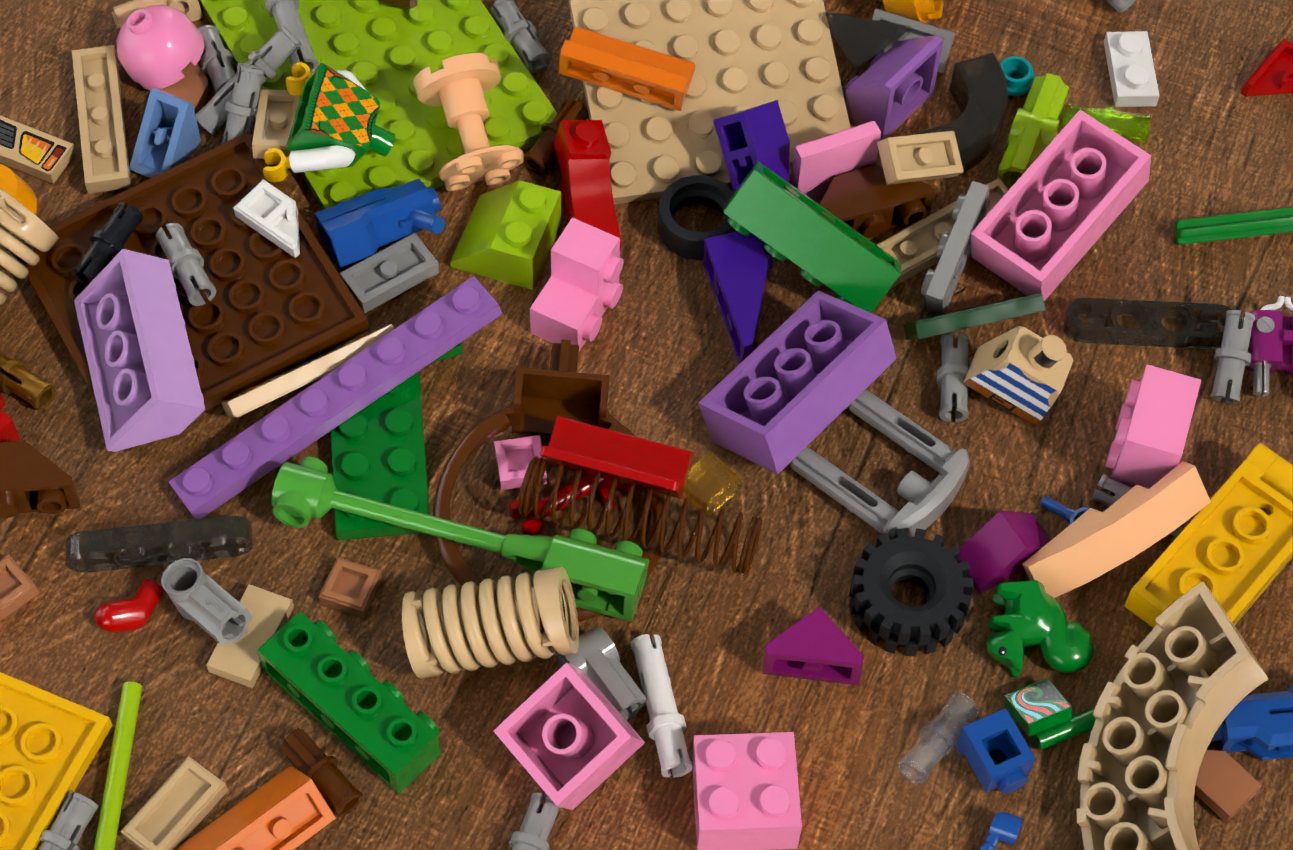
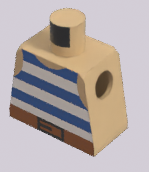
(1021, 372)

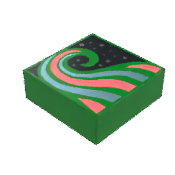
(1038, 707)

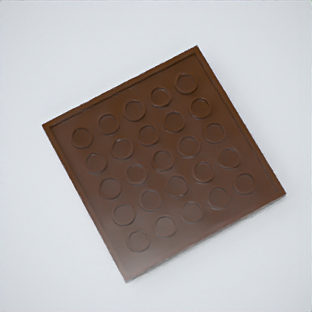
(266, 303)

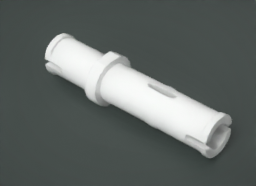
(665, 722)

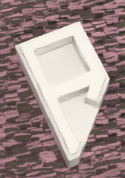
(272, 216)

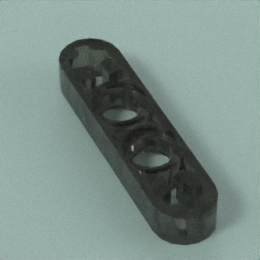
(1149, 317)
(158, 543)

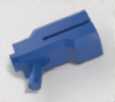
(376, 219)
(1260, 726)

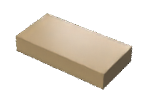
(241, 660)
(175, 808)

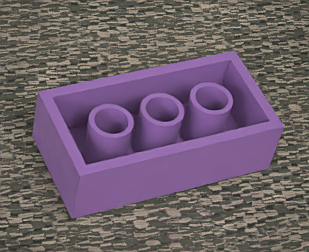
(798, 381)

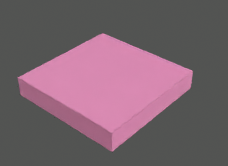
(832, 155)

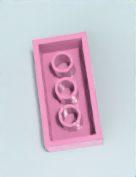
(1060, 206)

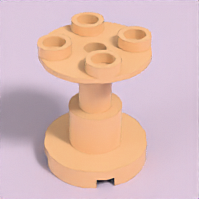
(461, 93)

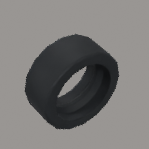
(689, 191)

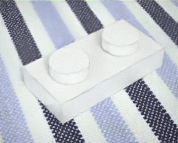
(1131, 69)

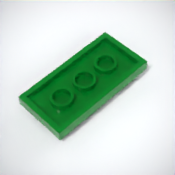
(382, 459)

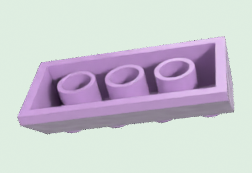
(138, 351)

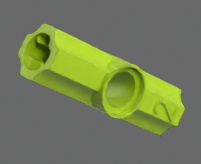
(1033, 127)

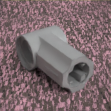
(205, 601)
(602, 664)

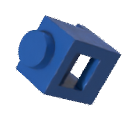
(997, 738)

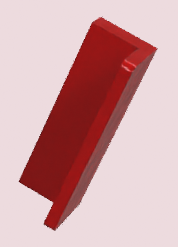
(618, 456)

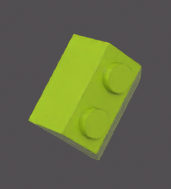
(510, 233)

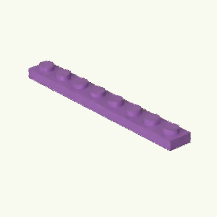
(335, 398)

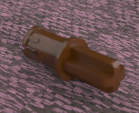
(543, 151)
(322, 770)

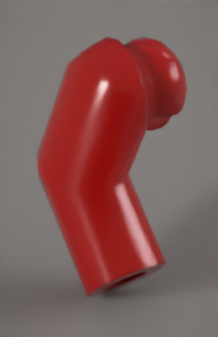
(130, 613)

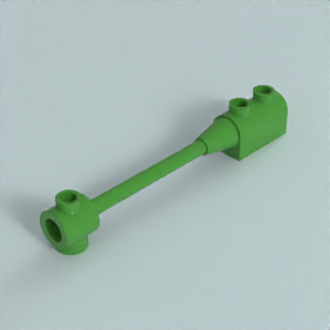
(600, 577)

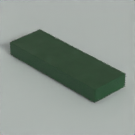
(974, 316)

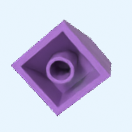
(894, 84)

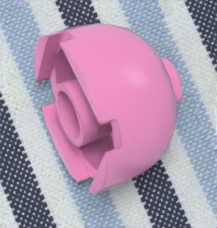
(158, 45)

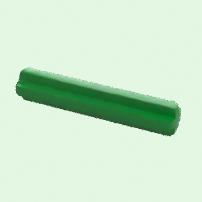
(1233, 225)

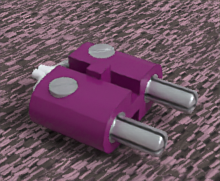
(1270, 344)

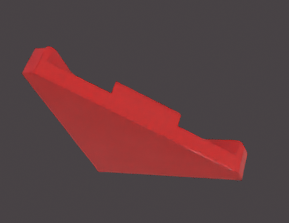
(1274, 74)

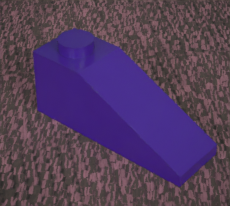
(753, 137)
(738, 277)

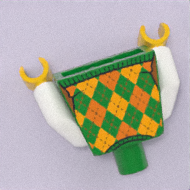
(330, 124)

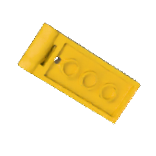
(1230, 544)

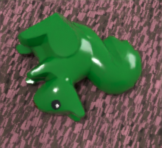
(1036, 620)

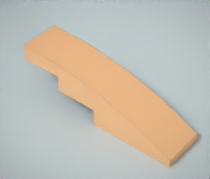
(1125, 529)

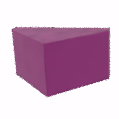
(1002, 548)
(814, 651)

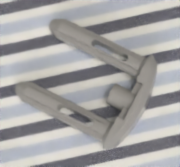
(925, 499)

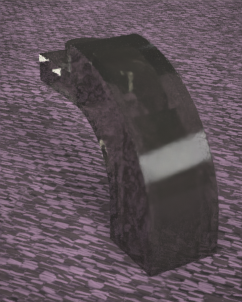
(982, 98)

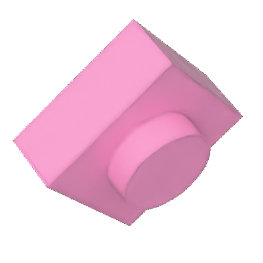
(514, 458)

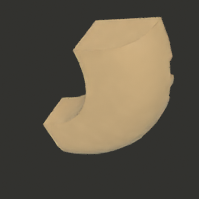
(1157, 727)

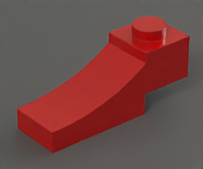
(585, 172)

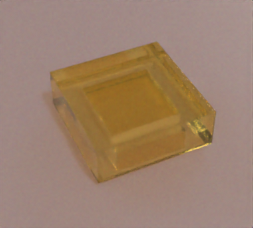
(711, 483)

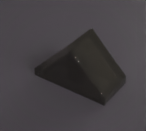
(863, 37)

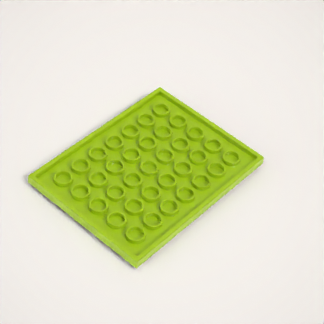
(385, 52)

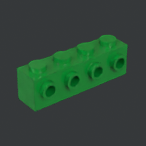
(812, 239)
(350, 701)

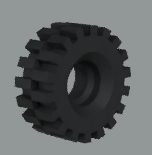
(917, 562)

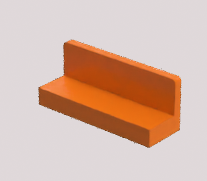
(626, 68)
(271, 818)

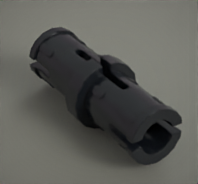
(107, 242)

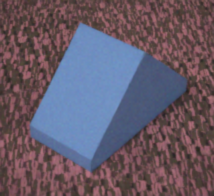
(166, 134)

